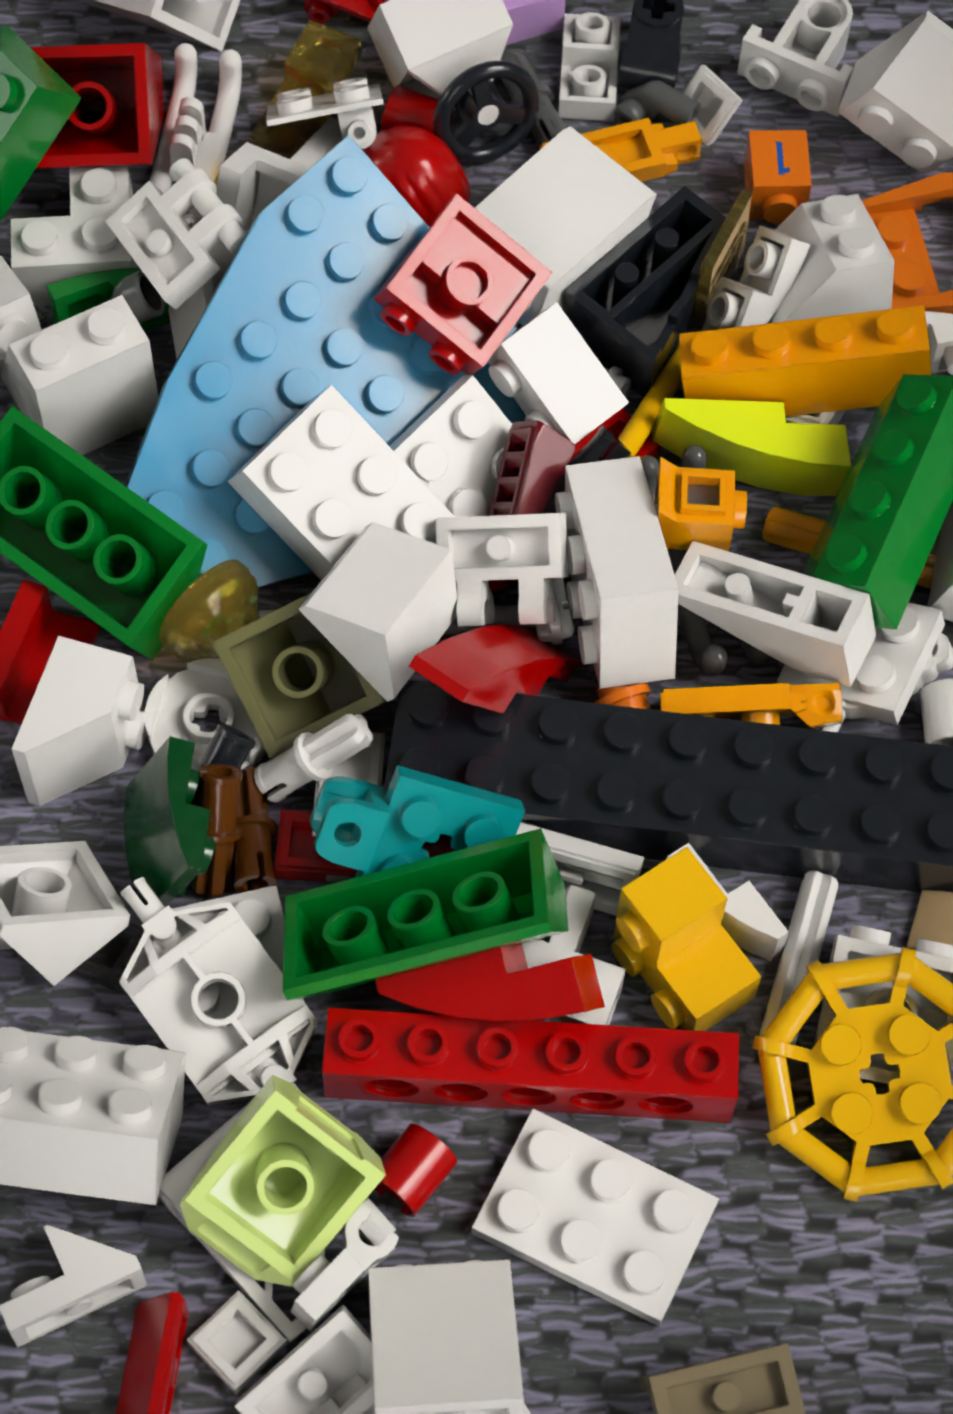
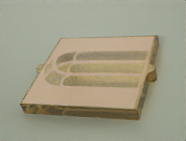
(723, 253)

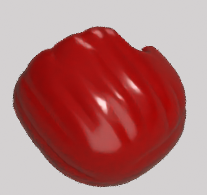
(419, 168)

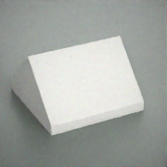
(385, 604)

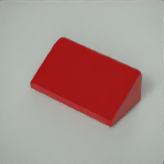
(154, 1355)

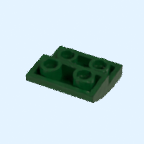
(162, 828)

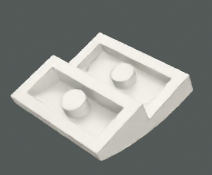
(320, 1375)

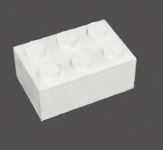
(330, 480)
(619, 573)
(87, 1115)

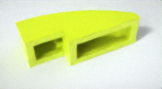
(757, 444)

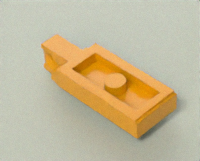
(648, 148)
(761, 703)

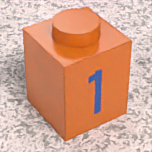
(777, 173)

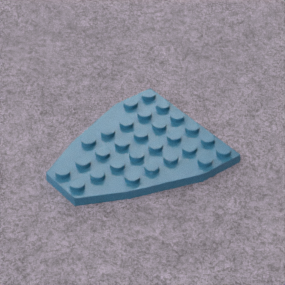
(275, 336)

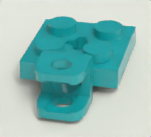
(381, 831)

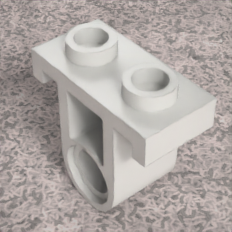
(803, 55)

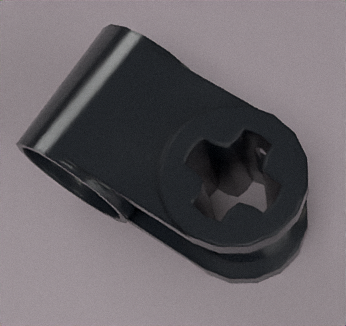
(652, 44)

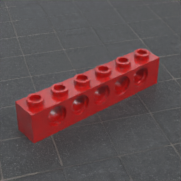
(531, 1065)

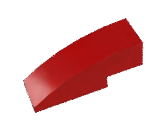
(499, 986)

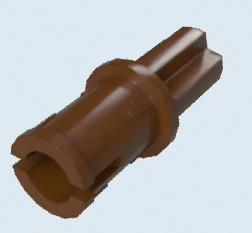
(220, 794)
(254, 849)

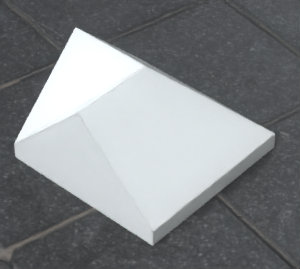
(56, 906)

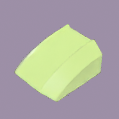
(280, 1185)

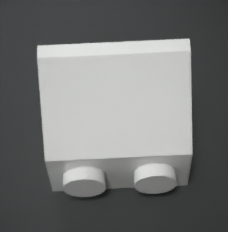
(906, 93)
(845, 264)
(79, 720)

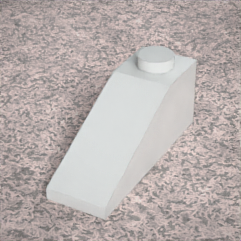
(780, 611)

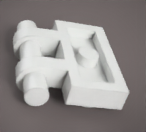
(164, 245)

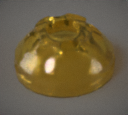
(210, 609)

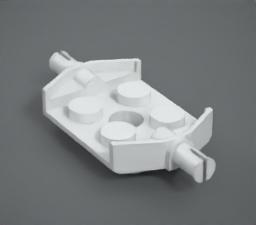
(185, 954)

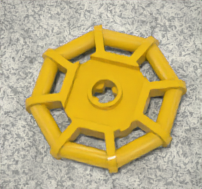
(835, 1074)

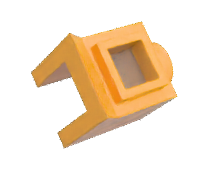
(698, 506)

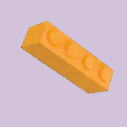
(808, 362)

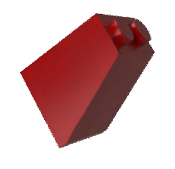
(118, 109)

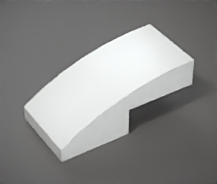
(749, 919)

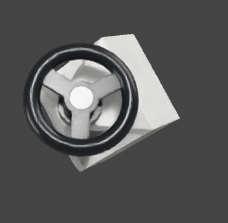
(454, 55)

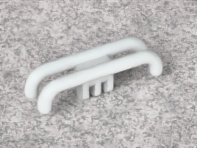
(184, 126)

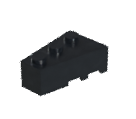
(645, 289)

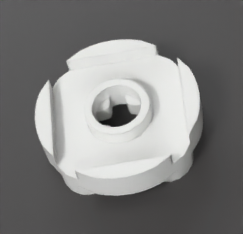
(190, 695)

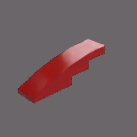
(493, 664)

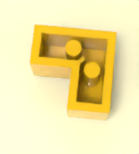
(676, 941)

